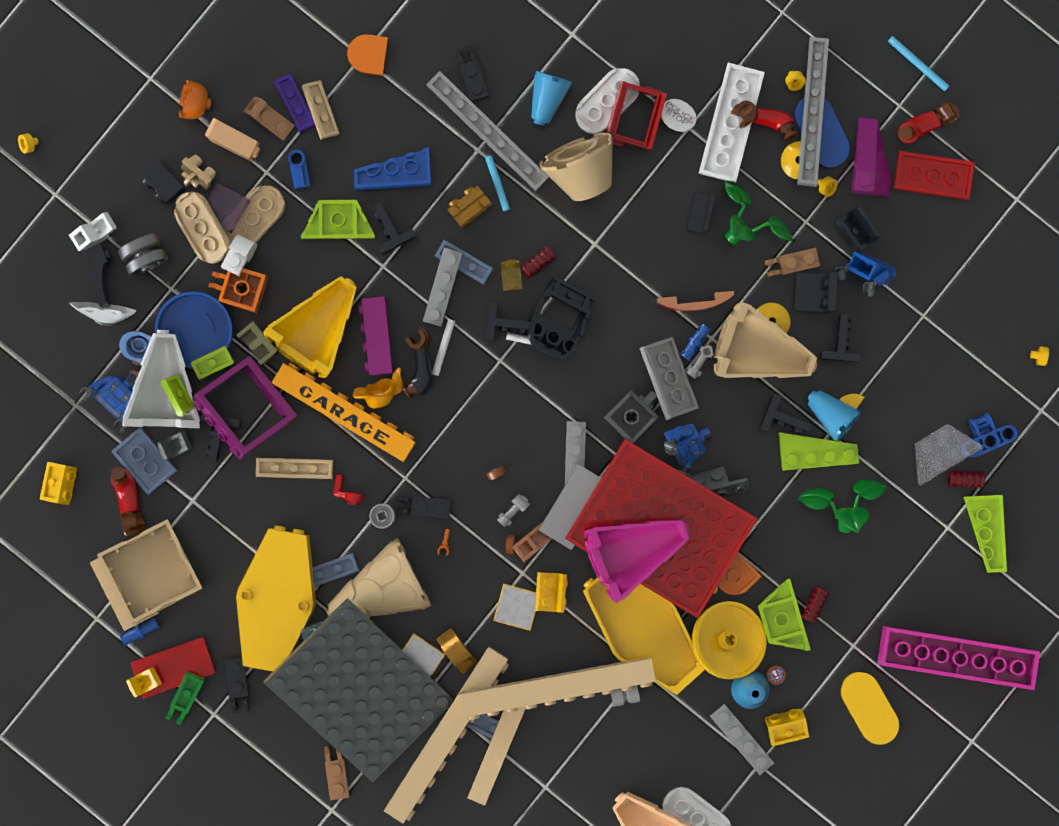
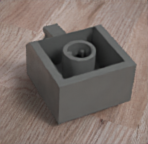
(641, 407)

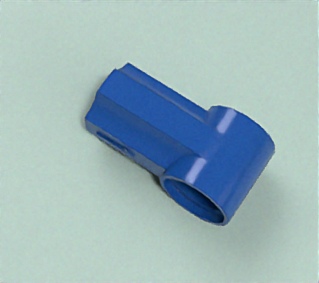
(299, 171)

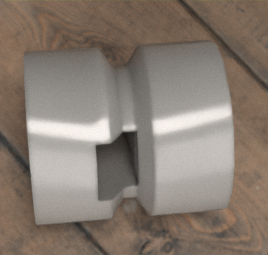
(382, 515)
(619, 696)

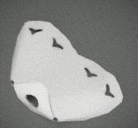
(103, 316)

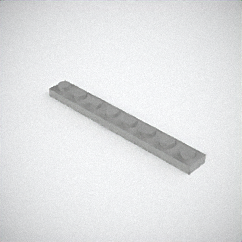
(813, 112)
(487, 131)

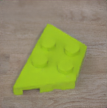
(338, 221)
(783, 619)

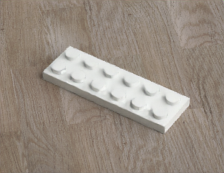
(726, 139)

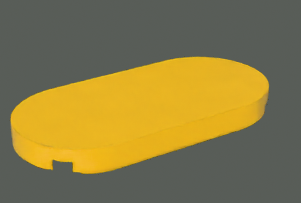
(869, 708)

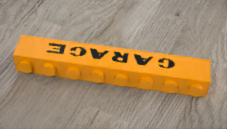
(343, 412)

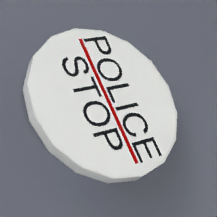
(678, 115)

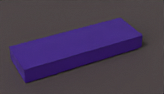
(294, 102)

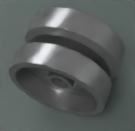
(142, 255)

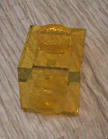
(511, 275)

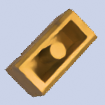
(469, 206)

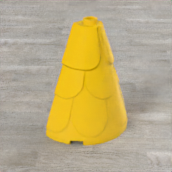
(315, 327)

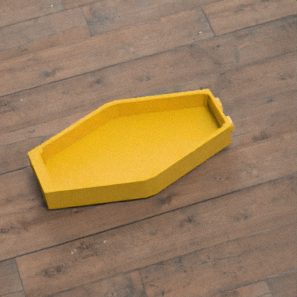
(276, 598)
(643, 628)

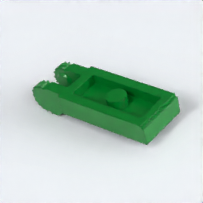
(185, 695)

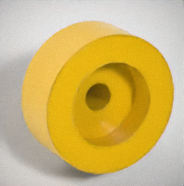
(795, 80)
(27, 143)
(827, 186)
(1041, 355)

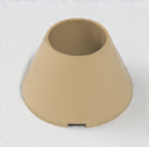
(582, 166)

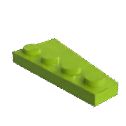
(810, 452)
(988, 525)

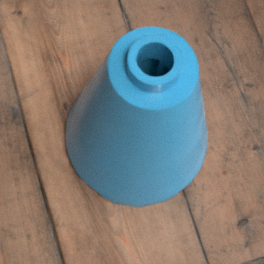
(547, 96)
(833, 413)
(743, 688)

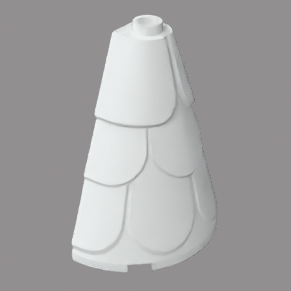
(149, 401)

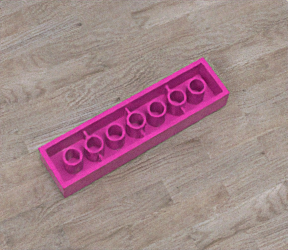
(958, 657)

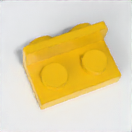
(58, 483)
(551, 592)
(787, 727)

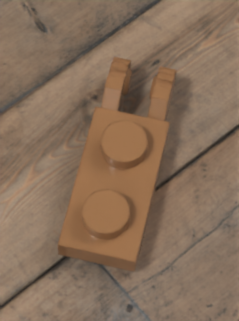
(794, 262)
(336, 775)

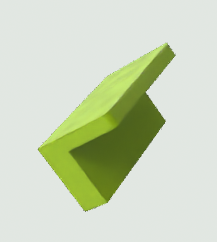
(212, 362)
(177, 395)

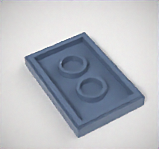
(144, 461)

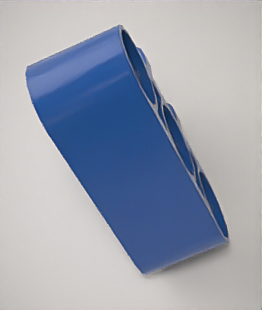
(989, 429)

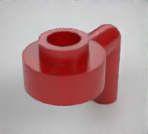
(352, 497)

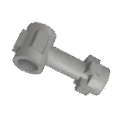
(705, 352)
(520, 503)

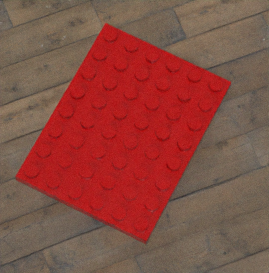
(647, 489)

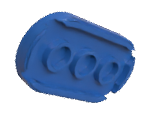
(834, 144)

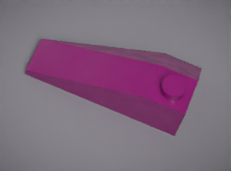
(870, 165)

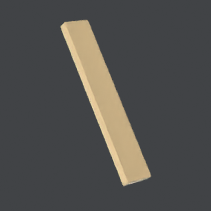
(495, 755)

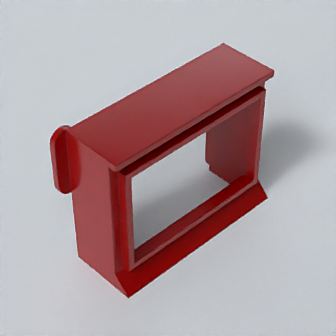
(619, 140)

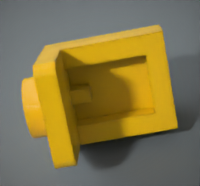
(143, 682)

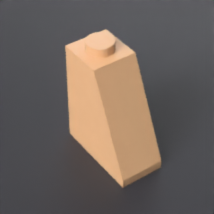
(232, 140)

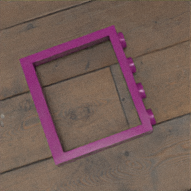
(268, 391)

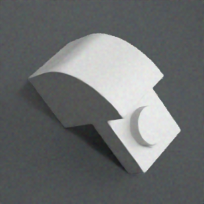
(93, 233)
(240, 252)

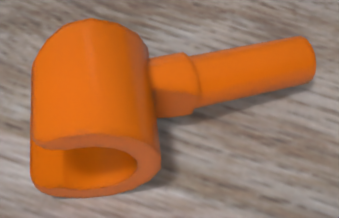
(444, 542)

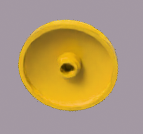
(729, 640)

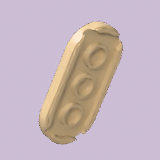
(260, 215)
(201, 227)

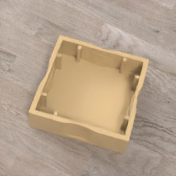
(149, 571)

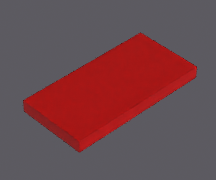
(933, 175)
(174, 663)

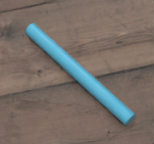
(918, 63)

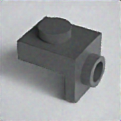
(174, 445)

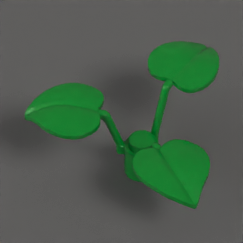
(739, 229)
(848, 518)

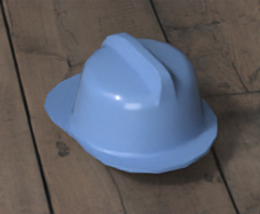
(134, 345)

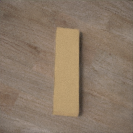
(294, 468)

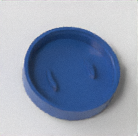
(197, 322)

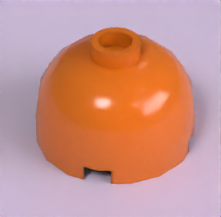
(194, 100)

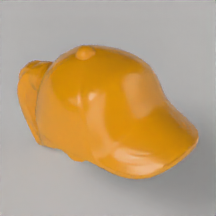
(381, 392)

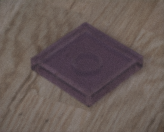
(227, 206)

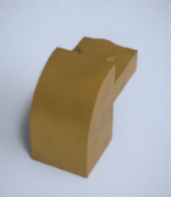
(456, 651)

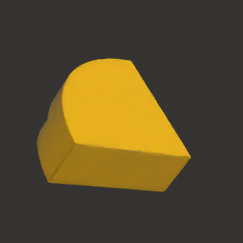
(852, 399)

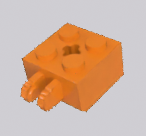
(231, 294)

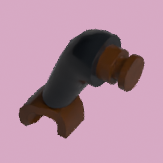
(422, 378)

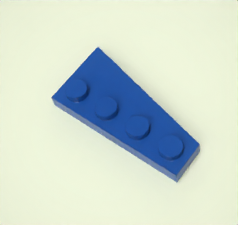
(398, 172)

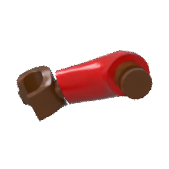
(774, 119)
(929, 121)
(127, 496)

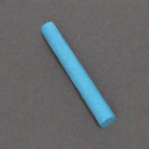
(497, 183)

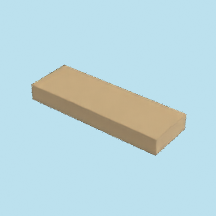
(320, 109)

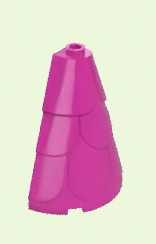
(632, 552)

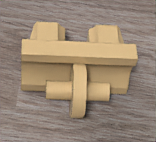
(194, 175)

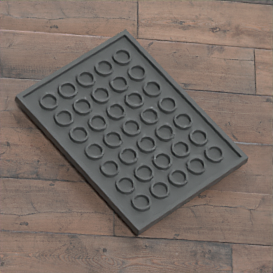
(359, 690)

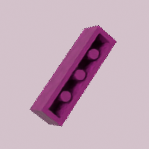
(377, 336)

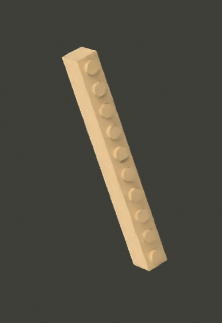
(557, 687)
(443, 740)

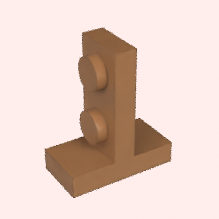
(268, 118)

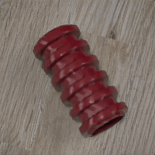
(538, 262)
(966, 478)
(815, 604)

